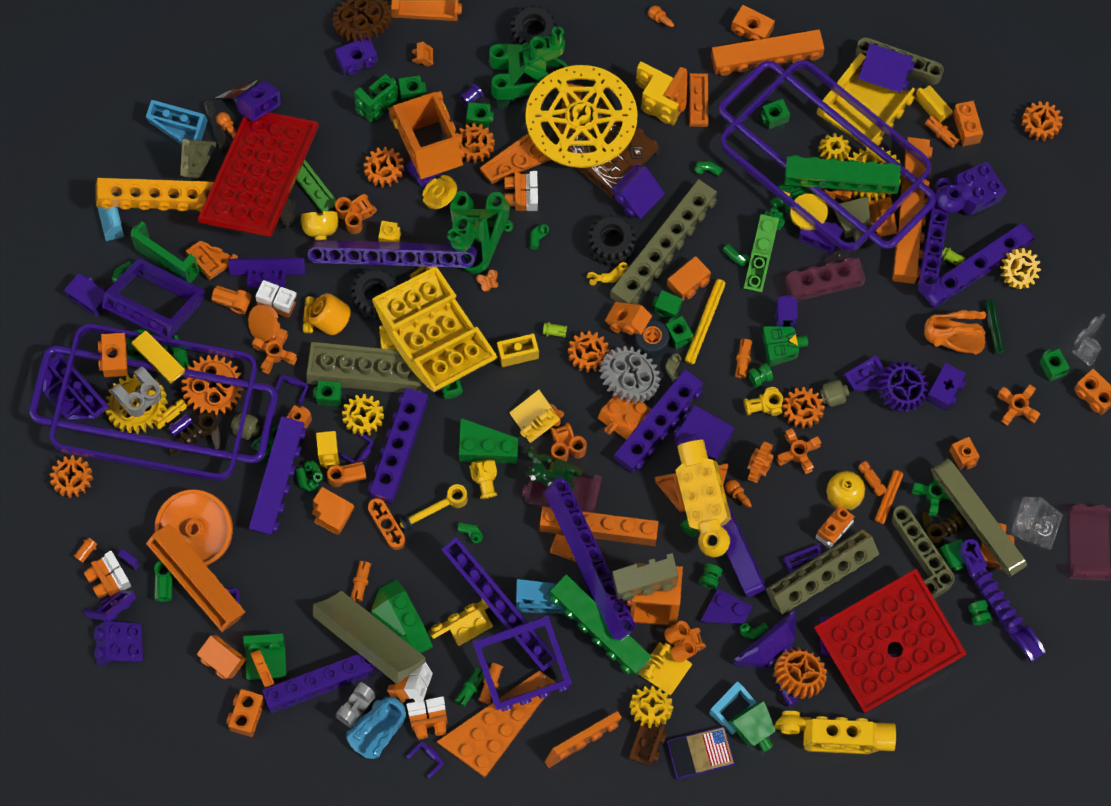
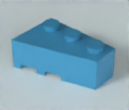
(176, 121)
(533, 597)

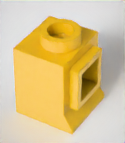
(389, 232)

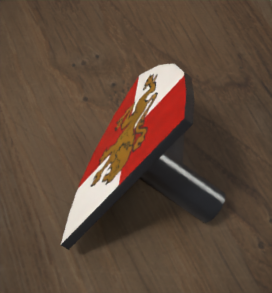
(234, 93)

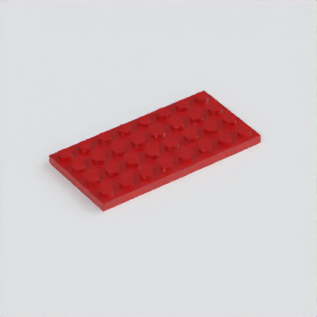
(258, 173)

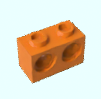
(967, 123)
(1101, 388)
(250, 713)

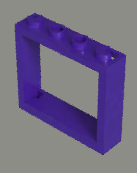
(143, 316)
(511, 632)

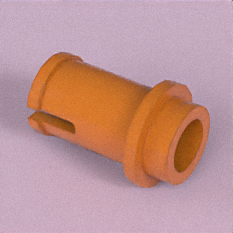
(85, 550)

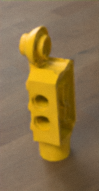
(703, 496)
(867, 738)

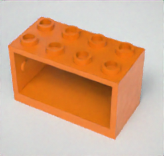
(436, 156)
(658, 608)

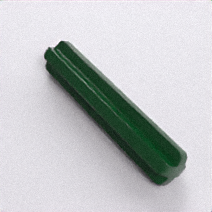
(994, 327)

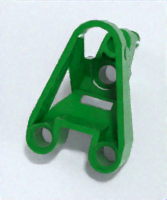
(536, 55)
(477, 225)

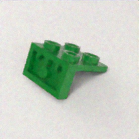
(273, 651)

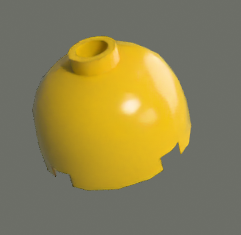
(319, 224)
(845, 490)

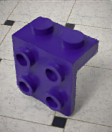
(118, 642)

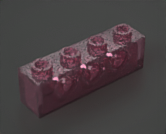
(818, 287)

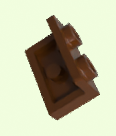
(647, 743)

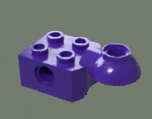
(972, 190)

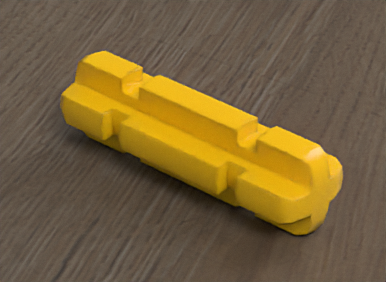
(307, 326)
(171, 413)

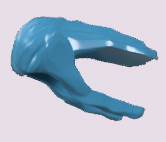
(376, 727)

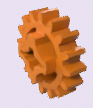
(1051, 121)
(474, 142)
(384, 174)
(581, 347)
(796, 405)
(760, 462)
(64, 475)

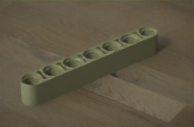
(979, 517)

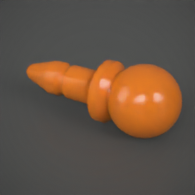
(658, 15)
(226, 123)
(733, 488)

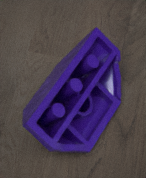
(80, 399)
(770, 645)

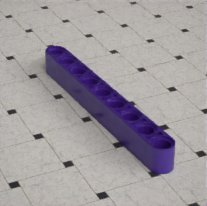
(384, 258)
(739, 551)
(589, 558)

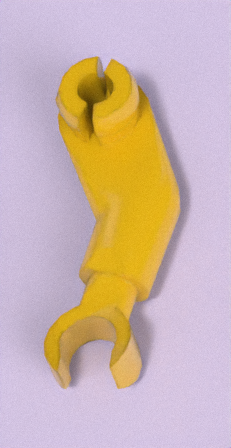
(611, 277)

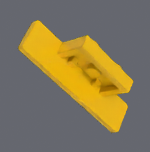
(465, 624)

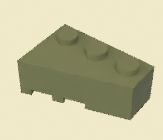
(645, 578)

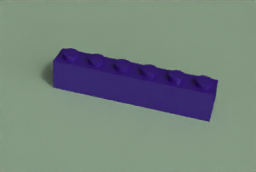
(276, 476)

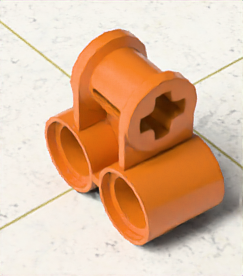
(357, 211)
(564, 441)
(685, 641)

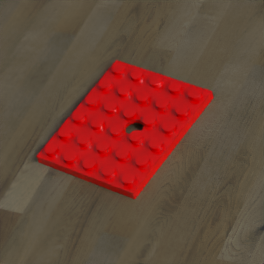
(899, 614)

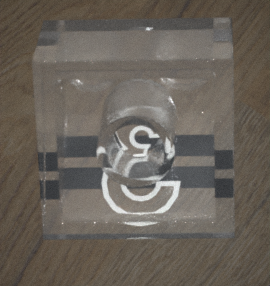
(1037, 522)

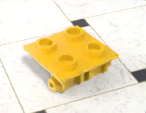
(534, 416)
(663, 669)

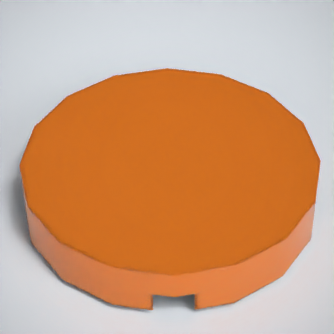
(264, 322)

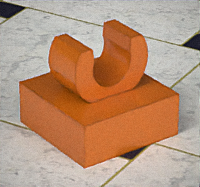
(424, 54)

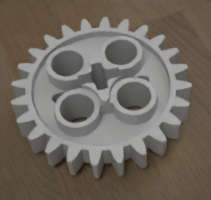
(629, 375)

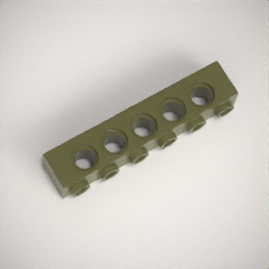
(822, 571)

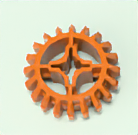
(800, 673)

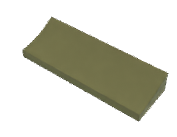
(360, 368)
(368, 636)

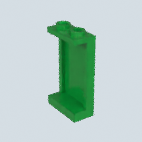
(185, 270)

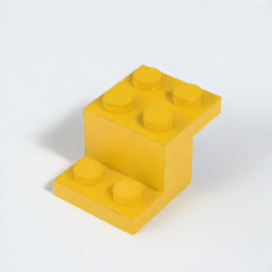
(653, 100)

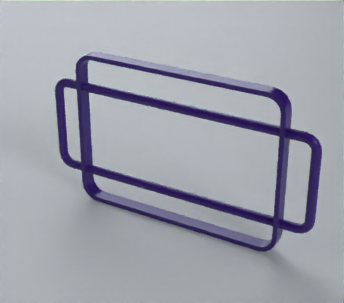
(786, 75)
(233, 456)

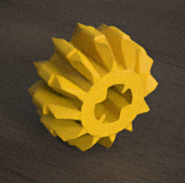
(829, 143)

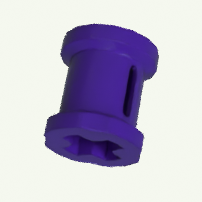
(471, 94)

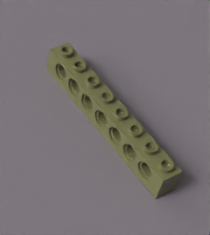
(698, 193)

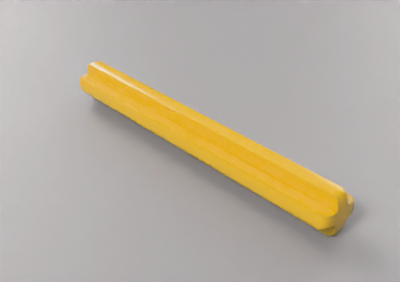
(705, 321)

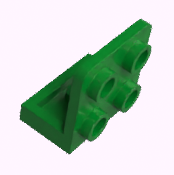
(375, 108)

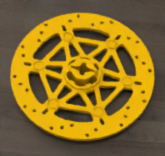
(580, 108)

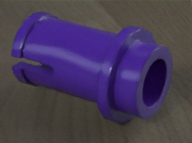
(180, 425)
(789, 699)

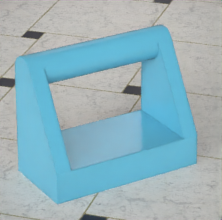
(111, 223)
(719, 707)

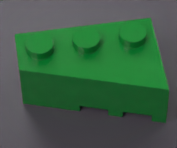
(484, 443)

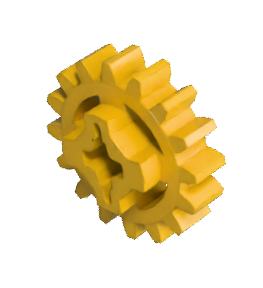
(1014, 263)
(354, 418)
(659, 710)

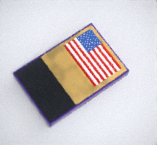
(700, 753)

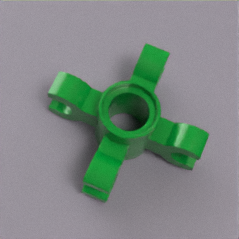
(920, 489)

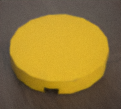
(439, 192)
(814, 206)

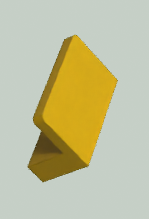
(933, 103)

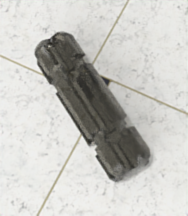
(838, 255)

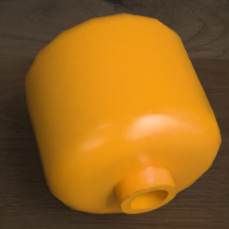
(329, 314)

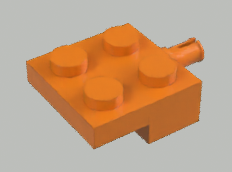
(623, 416)

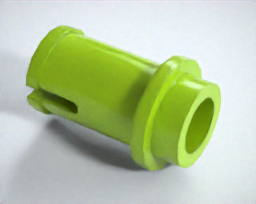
(952, 257)
(555, 330)

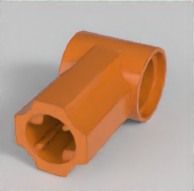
(236, 300)
(348, 473)

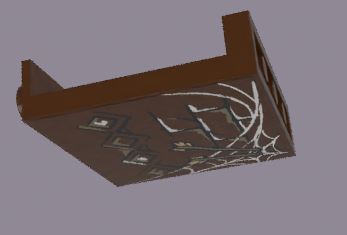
(610, 173)

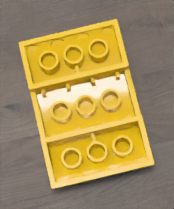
(432, 330)

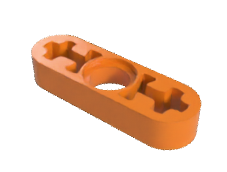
(398, 533)

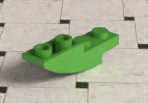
(761, 253)

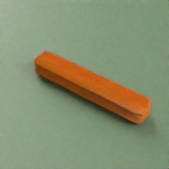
(889, 497)

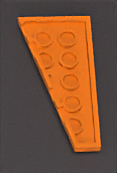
(490, 732)

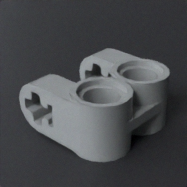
(140, 396)
(357, 705)

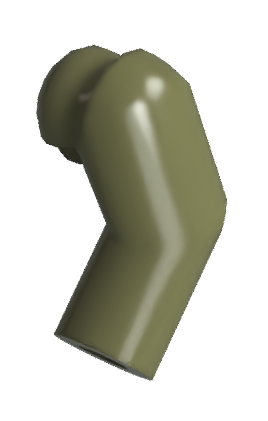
(672, 365)

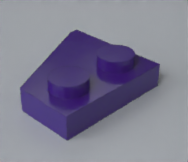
(865, 375)
(111, 606)
(726, 609)

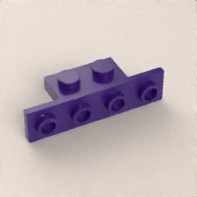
(268, 269)

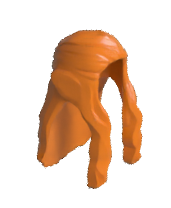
(956, 335)

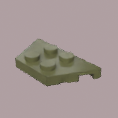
(195, 157)

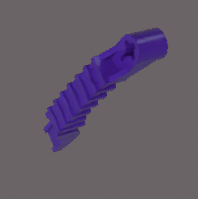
(1022, 635)

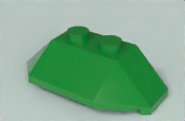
(399, 615)

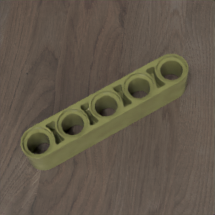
(926, 65)

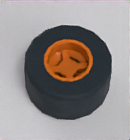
(657, 334)

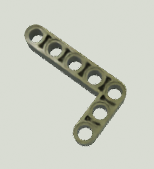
(923, 557)

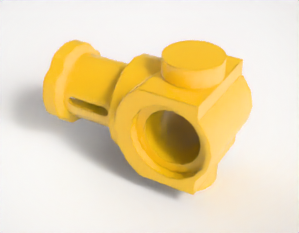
(763, 404)
(484, 473)

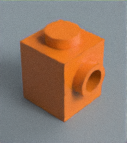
(300, 414)
(964, 454)

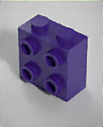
(637, 191)

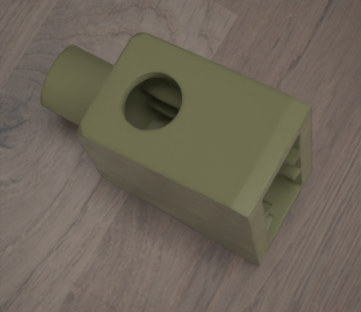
(858, 208)

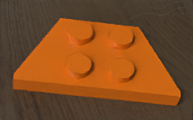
(670, 486)

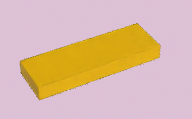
(158, 357)

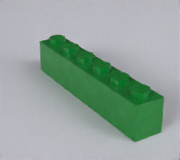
(842, 174)
(585, 612)

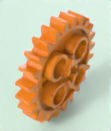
(201, 398)

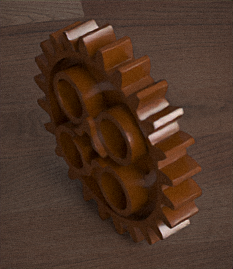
(362, 19)

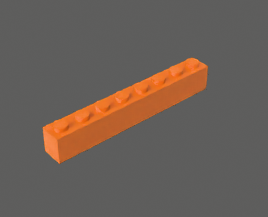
(908, 249)

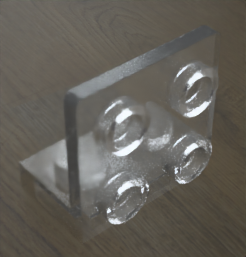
(1087, 348)

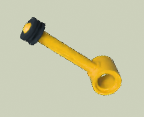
(406, 522)

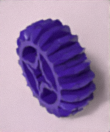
(903, 401)

